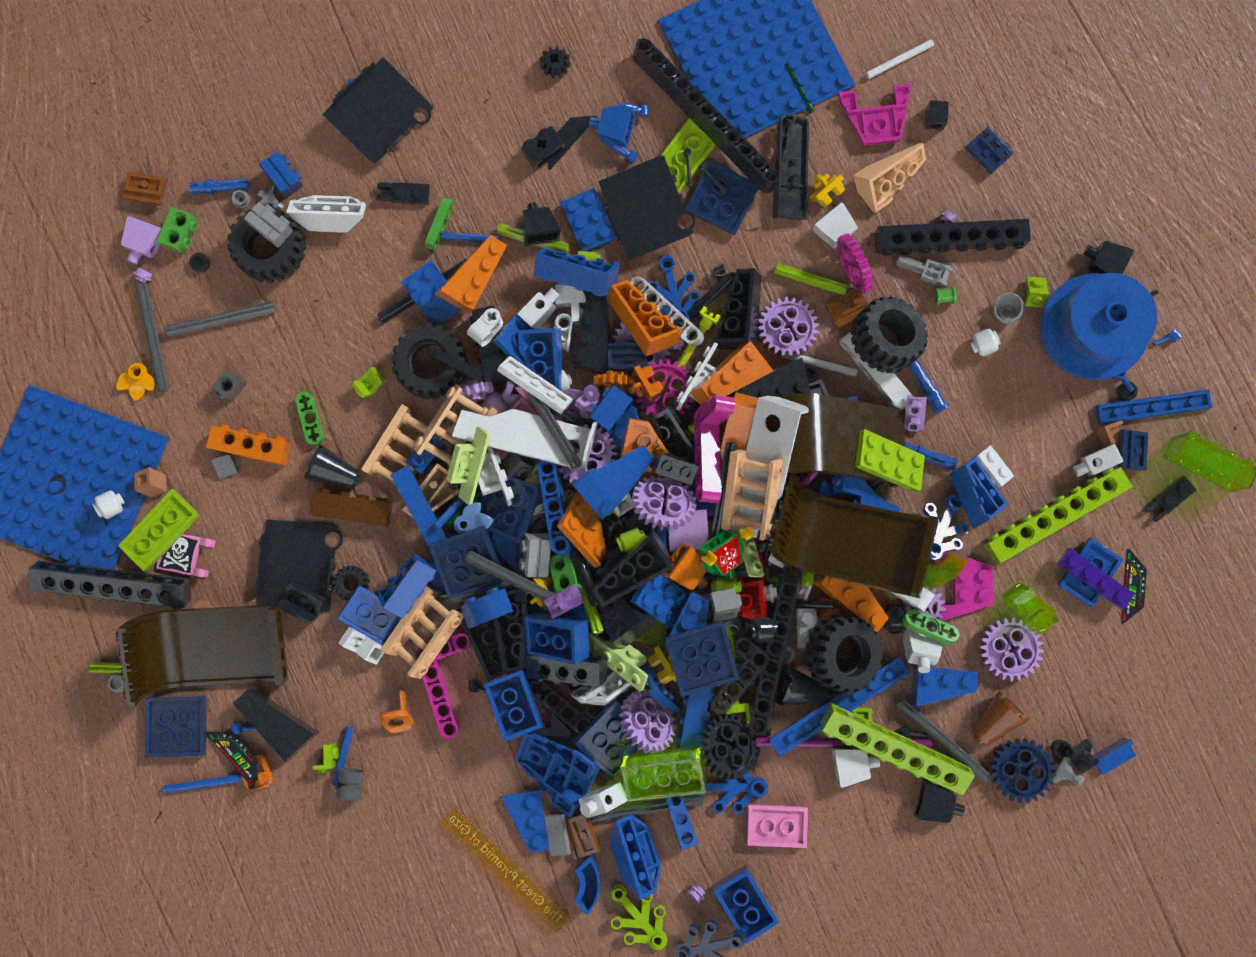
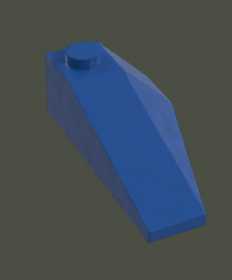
(543, 353)
(611, 483)

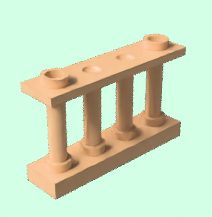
(452, 394)
(393, 433)
(734, 500)
(406, 629)

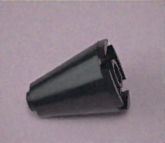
(331, 469)
(800, 689)

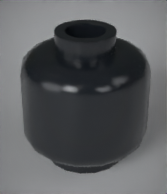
(894, 623)
(761, 630)

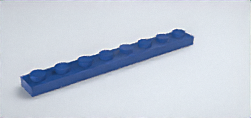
(810, 724)

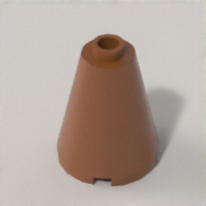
(998, 720)

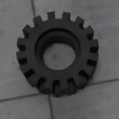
(343, 574)

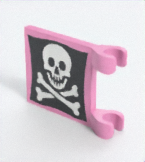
(183, 556)

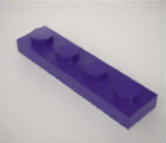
(1095, 579)

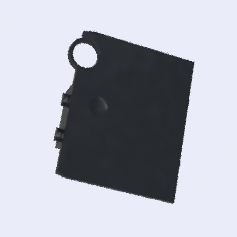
(377, 110)
(645, 207)
(298, 554)

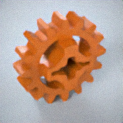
(611, 379)

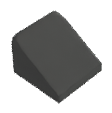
(225, 466)

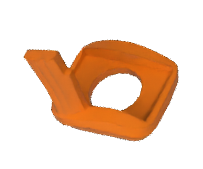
(397, 714)
(265, 778)

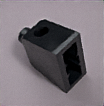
(539, 225)
(1108, 257)
(937, 804)

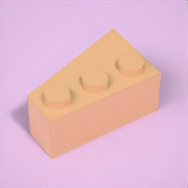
(436, 488)

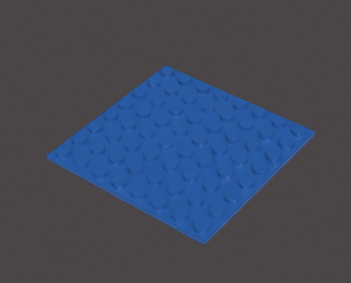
(739, 55)
(94, 456)

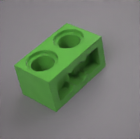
(172, 229)
(562, 576)

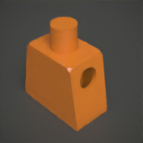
(687, 568)

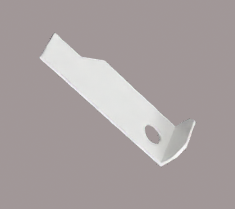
(526, 435)
(768, 446)

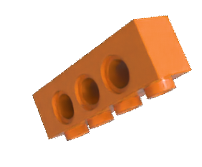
(219, 437)

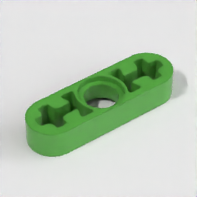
(439, 223)
(311, 404)
(938, 624)

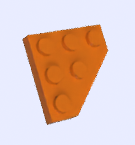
(638, 434)
(584, 530)

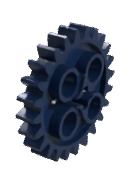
(1033, 785)

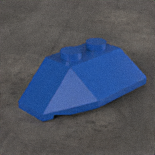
(635, 855)

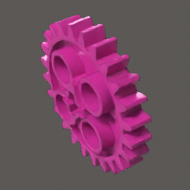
(855, 263)
(677, 374)

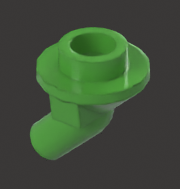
(775, 580)

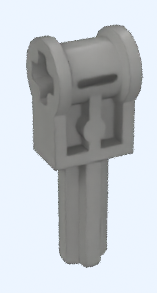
(929, 271)

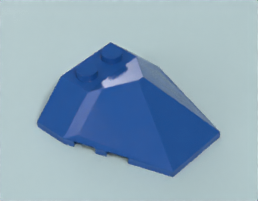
(558, 769)

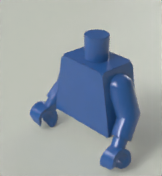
(616, 126)

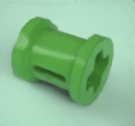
(945, 295)

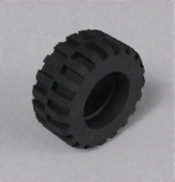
(265, 269)
(905, 324)
(411, 345)
(864, 657)

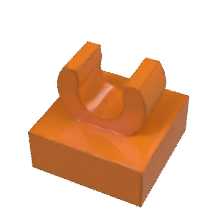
(824, 613)

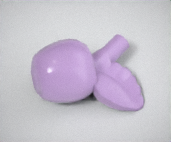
(504, 401)

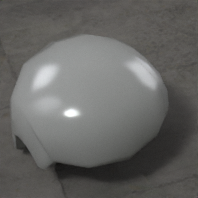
(1008, 308)

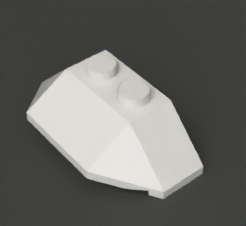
(327, 212)
(605, 693)

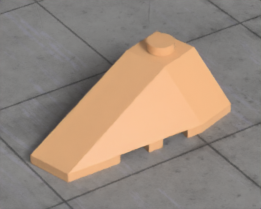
(883, 178)

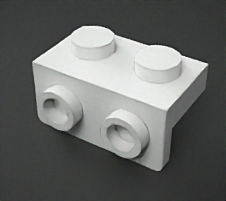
(994, 466)

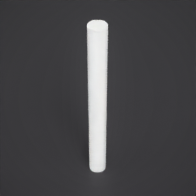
(899, 59)
(824, 364)

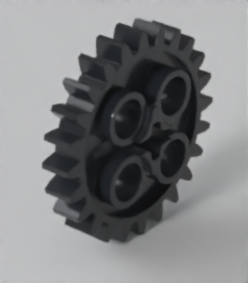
(734, 732)

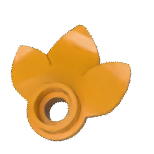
(136, 384)

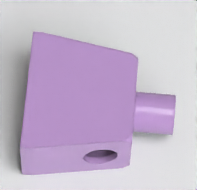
(140, 239)

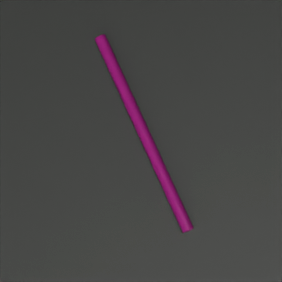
(828, 743)

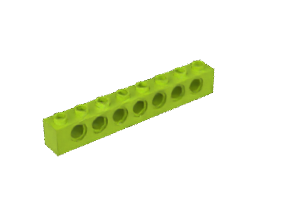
(1117, 484)
(955, 783)

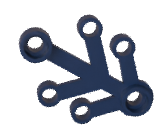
(705, 947)

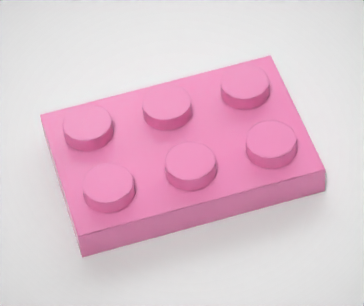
(777, 825)

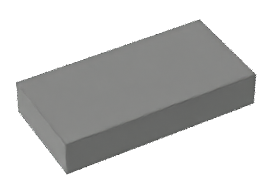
(557, 835)

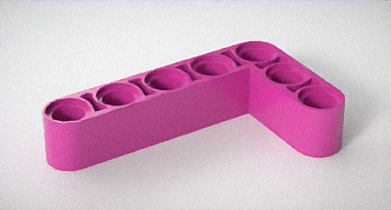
(707, 446)
(445, 699)

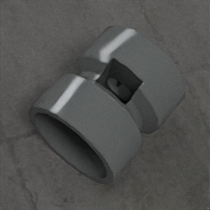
(349, 784)

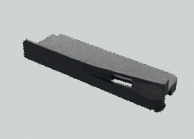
(792, 166)

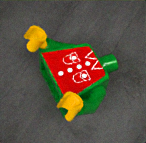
(724, 552)

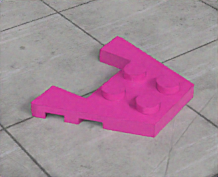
(879, 123)
(970, 589)

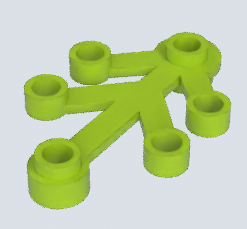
(640, 920)

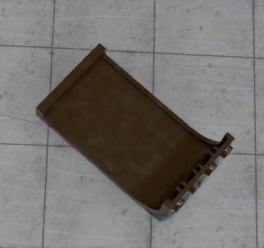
(830, 434)
(853, 541)
(201, 649)

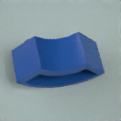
(486, 608)
(589, 881)

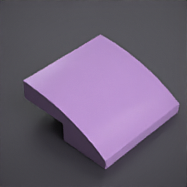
(692, 534)

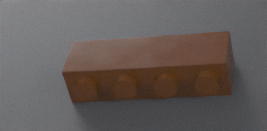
(350, 508)

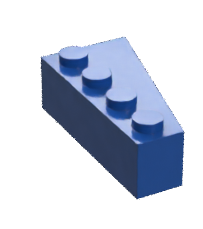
(576, 271)
(695, 717)

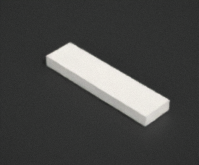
(535, 384)

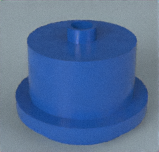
(1097, 325)

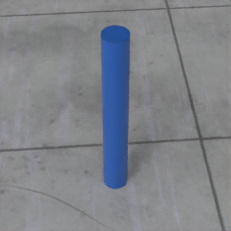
(465, 237)
(343, 753)

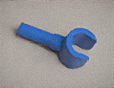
(1172, 335)
(1124, 380)
(238, 728)

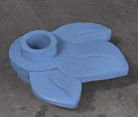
(473, 517)

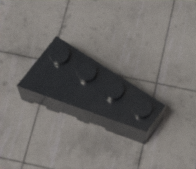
(741, 311)
(593, 336)
(490, 355)
(784, 381)
(675, 434)
(623, 619)
(512, 633)
(486, 648)
(275, 724)

